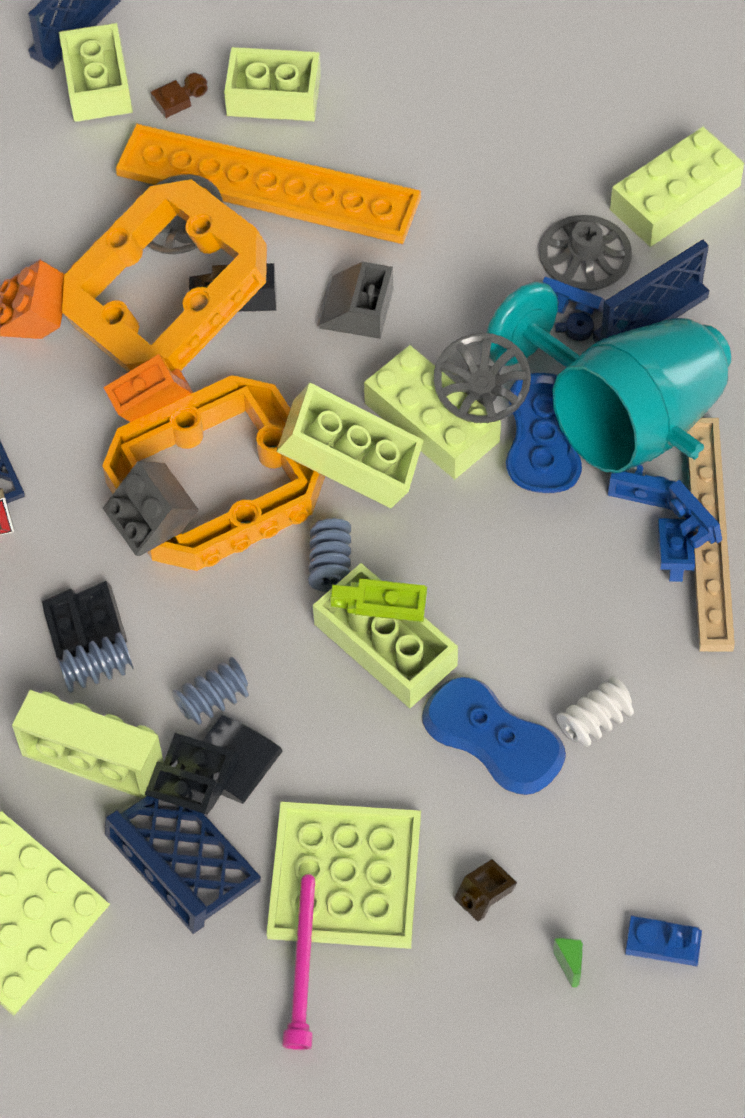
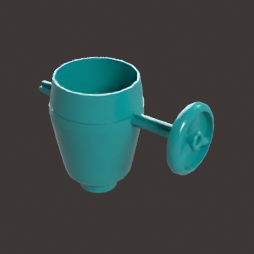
(626, 392)

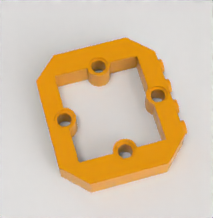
(205, 311)
(202, 410)

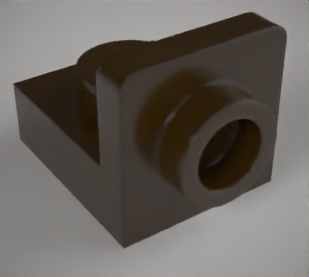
(484, 888)

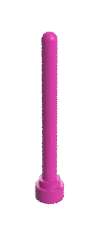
(297, 1033)

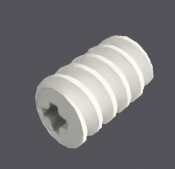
(596, 711)

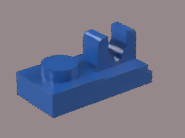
(585, 301)
(641, 488)
(697, 516)
(675, 549)
(663, 941)

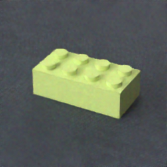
(676, 186)
(407, 398)
(350, 445)
(398, 653)
(87, 743)

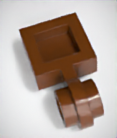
(174, 98)

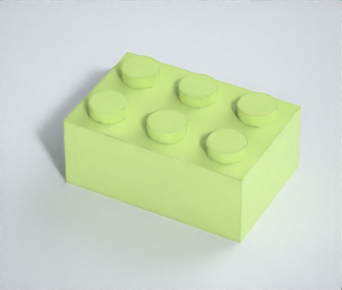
(95, 72)
(272, 84)

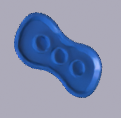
(541, 454)
(515, 751)

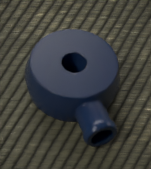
(578, 326)

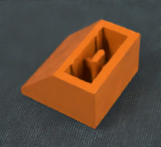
(32, 302)

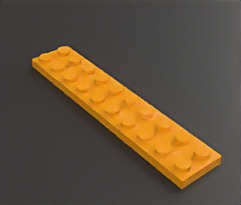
(274, 183)

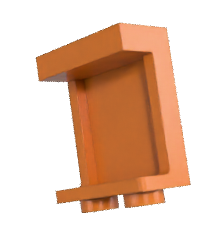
(147, 389)

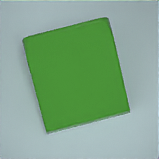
(569, 955)

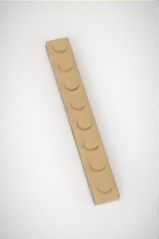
(711, 560)

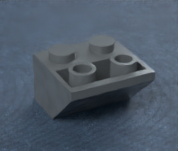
(359, 300)
(149, 507)

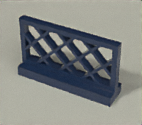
(79, 15)
(658, 295)
(162, 877)

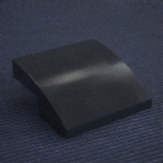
(82, 618)
(255, 756)
(192, 774)

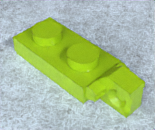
(381, 599)

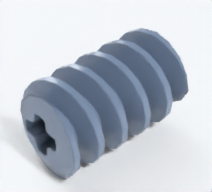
(329, 553)
(95, 662)
(211, 691)

